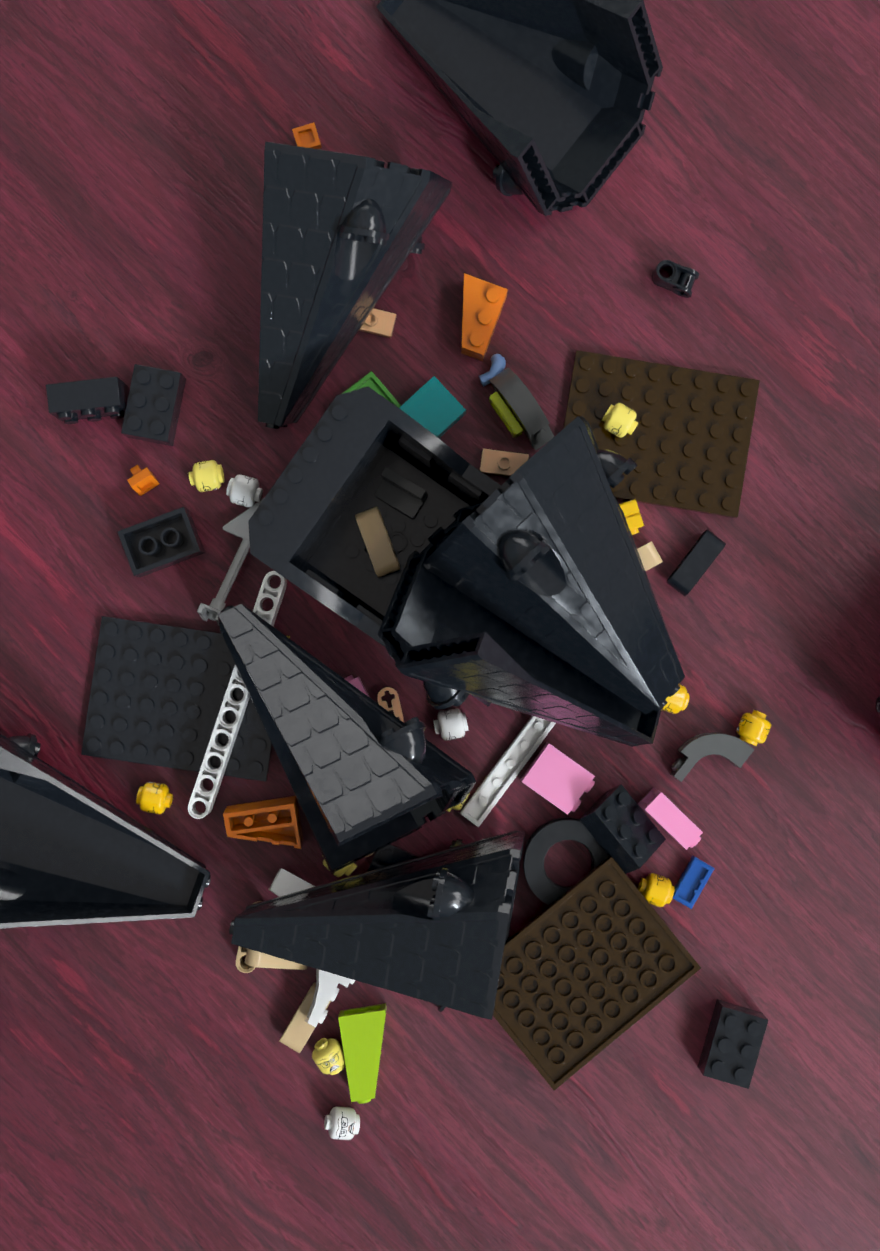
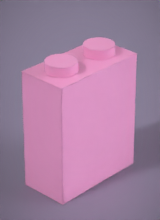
(558, 778)
(671, 819)

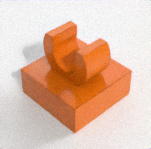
(307, 136)
(142, 480)

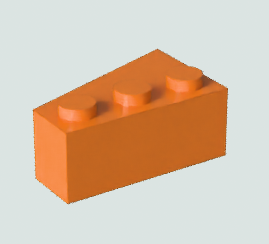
(480, 314)
(266, 821)

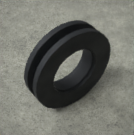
(538, 846)

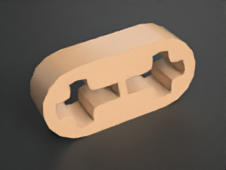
(396, 706)

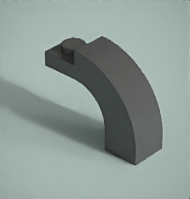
(523, 407)
(707, 744)

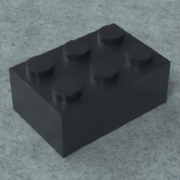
(88, 399)
(153, 405)
(161, 542)
(622, 829)
(732, 1044)

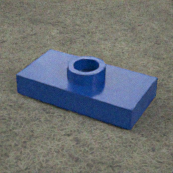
(692, 882)

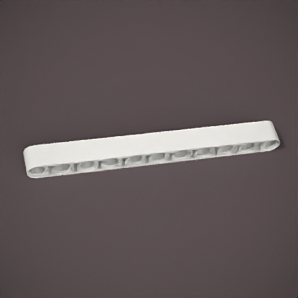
(238, 707)

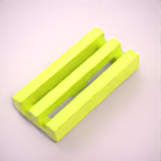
(505, 415)

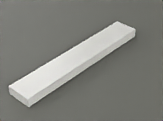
(506, 769)

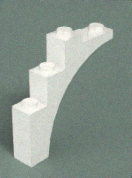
(326, 982)

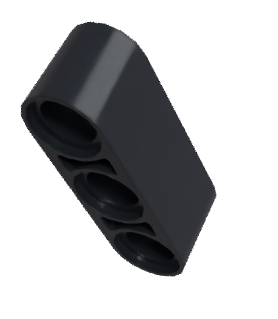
(696, 563)

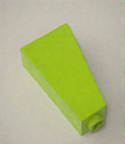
(362, 1045)

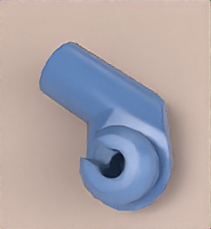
(497, 366)

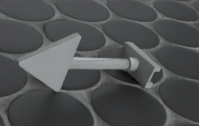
(239, 528)

